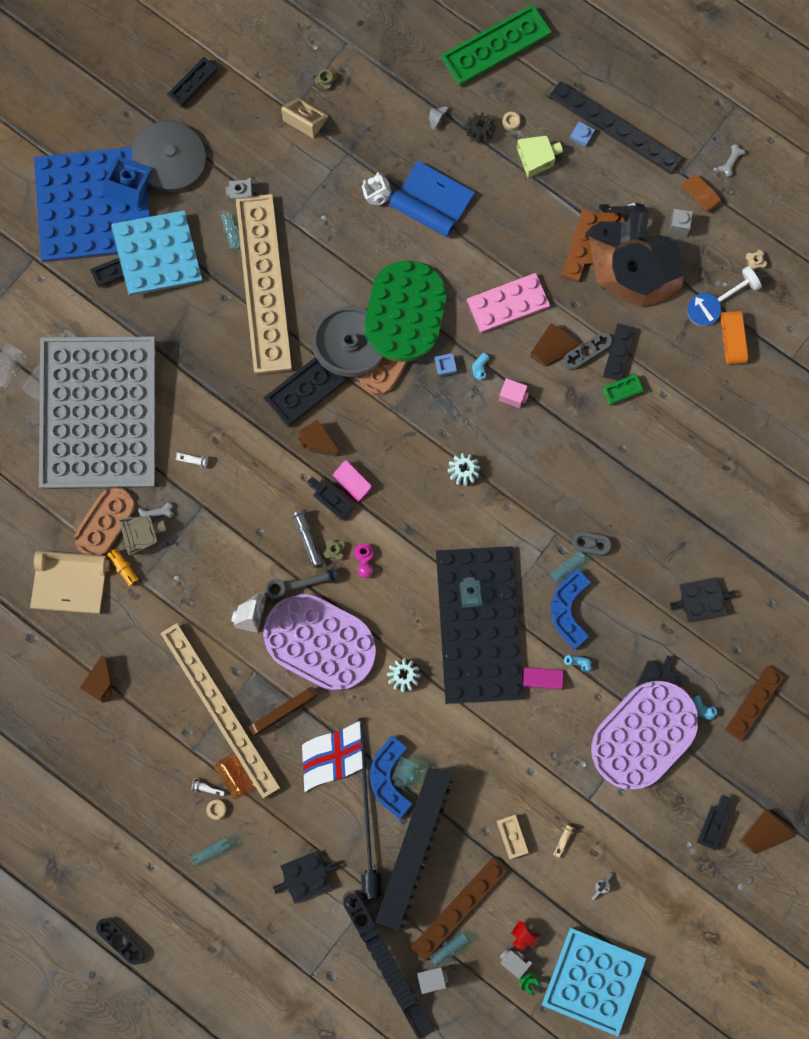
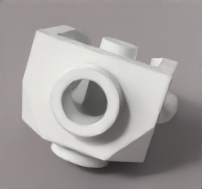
(376, 189)

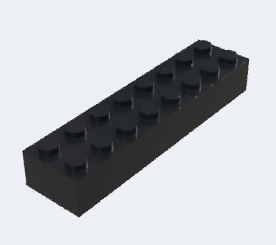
(413, 848)

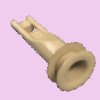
(563, 840)

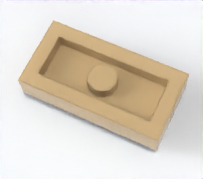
(512, 837)

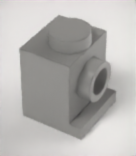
(245, 192)
(514, 962)

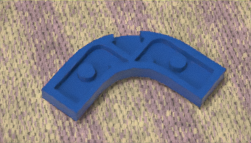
(561, 609)
(381, 781)

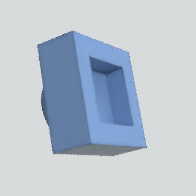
(582, 134)
(445, 364)

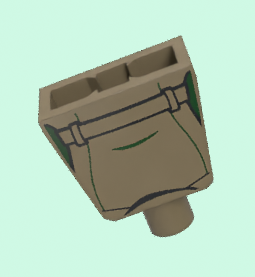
(140, 532)

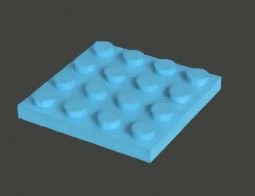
(156, 253)
(593, 982)

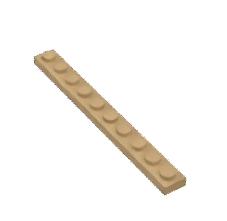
(220, 711)

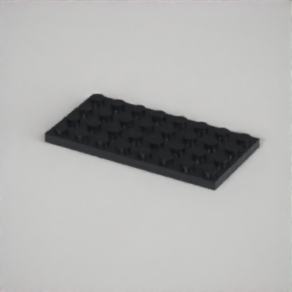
(479, 641)

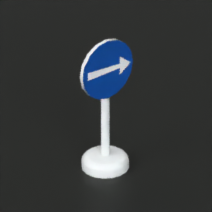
(706, 308)

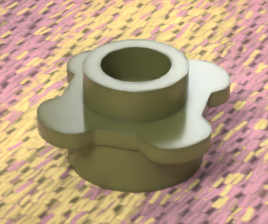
(324, 73)
(329, 553)

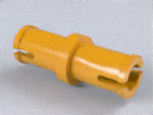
(123, 567)

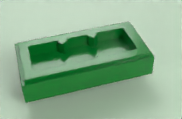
(622, 389)

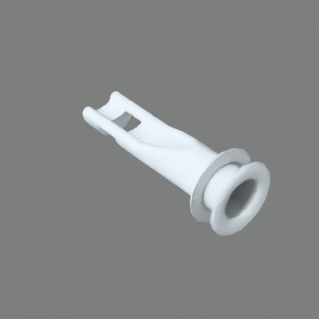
(193, 459)
(203, 787)

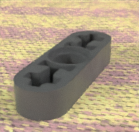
(573, 354)

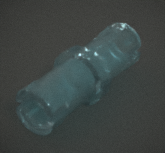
(230, 230)
(567, 567)
(210, 851)
(449, 949)

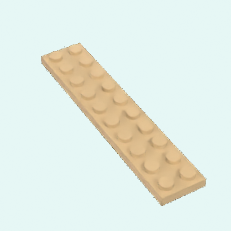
(263, 285)

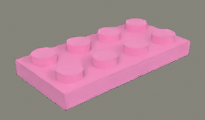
(508, 303)

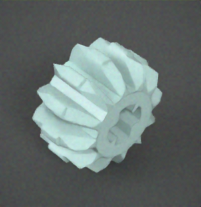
(468, 474)
(410, 676)

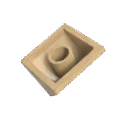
(303, 117)

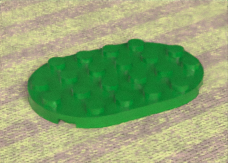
(405, 311)

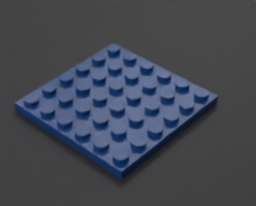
(71, 206)

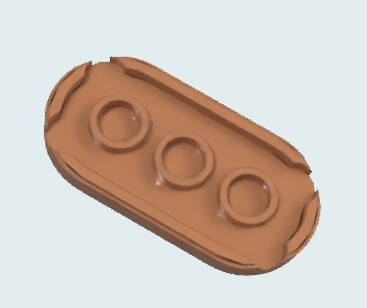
(383, 377)
(101, 524)

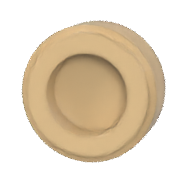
(511, 121)
(216, 809)

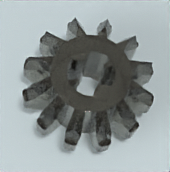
(483, 122)

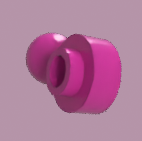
(365, 569)

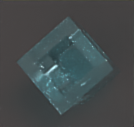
(467, 599)
(404, 772)

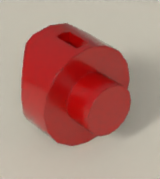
(523, 937)

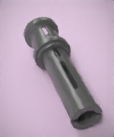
(305, 529)

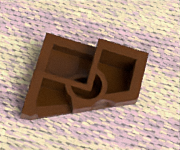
(553, 345)
(765, 833)

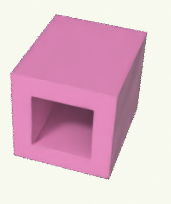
(513, 393)

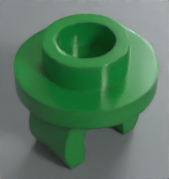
(527, 981)

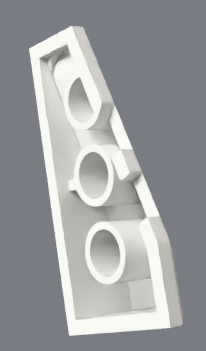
(250, 613)

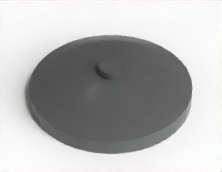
(172, 153)
(342, 343)

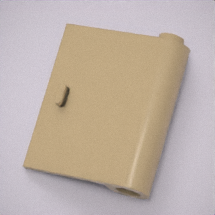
(69, 578)

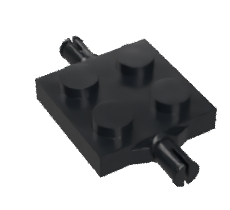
(702, 599)
(656, 672)
(306, 877)

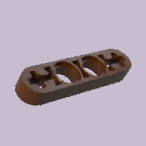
(283, 711)

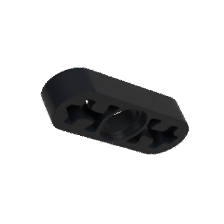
(113, 926)

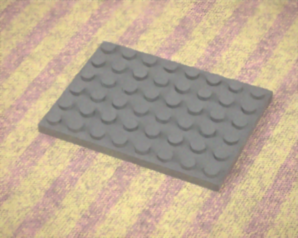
(97, 412)

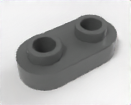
(591, 542)

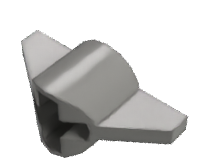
(436, 116)
(602, 886)

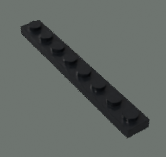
(615, 127)

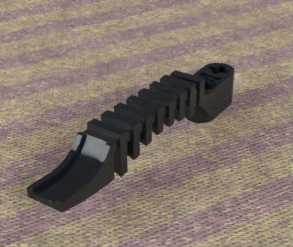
(389, 969)

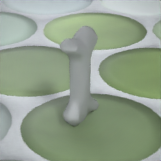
(736, 152)
(165, 510)

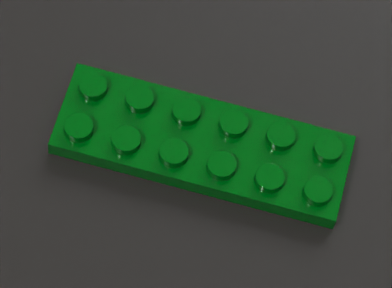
(496, 45)

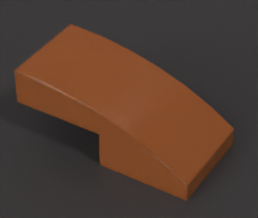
(701, 192)

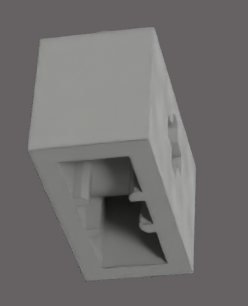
(432, 979)

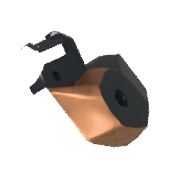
(631, 264)

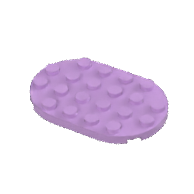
(319, 642)
(644, 735)

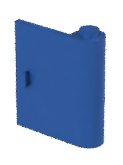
(431, 203)

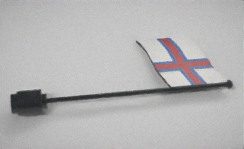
(331, 759)

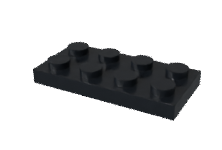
(303, 391)

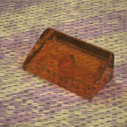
(233, 776)

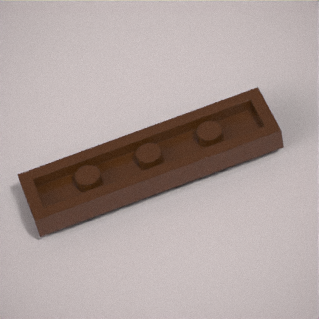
(754, 703)

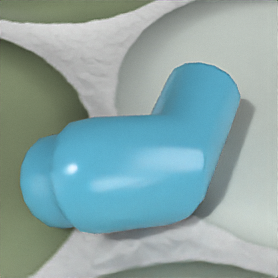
(478, 367)
(577, 660)
(704, 711)

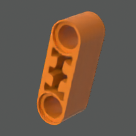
(734, 337)

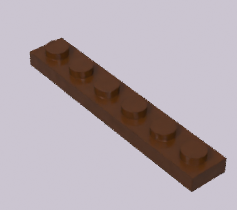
(458, 909)

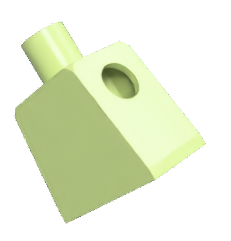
(537, 154)

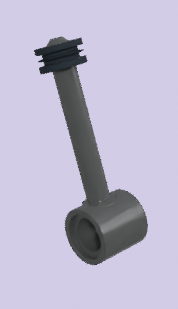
(330, 575)

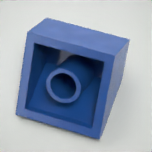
(126, 181)

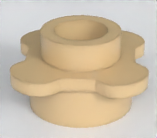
(752, 263)

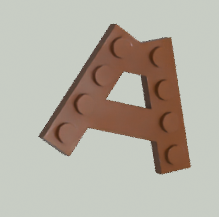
(580, 248)

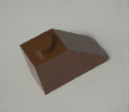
(317, 440)
(99, 681)

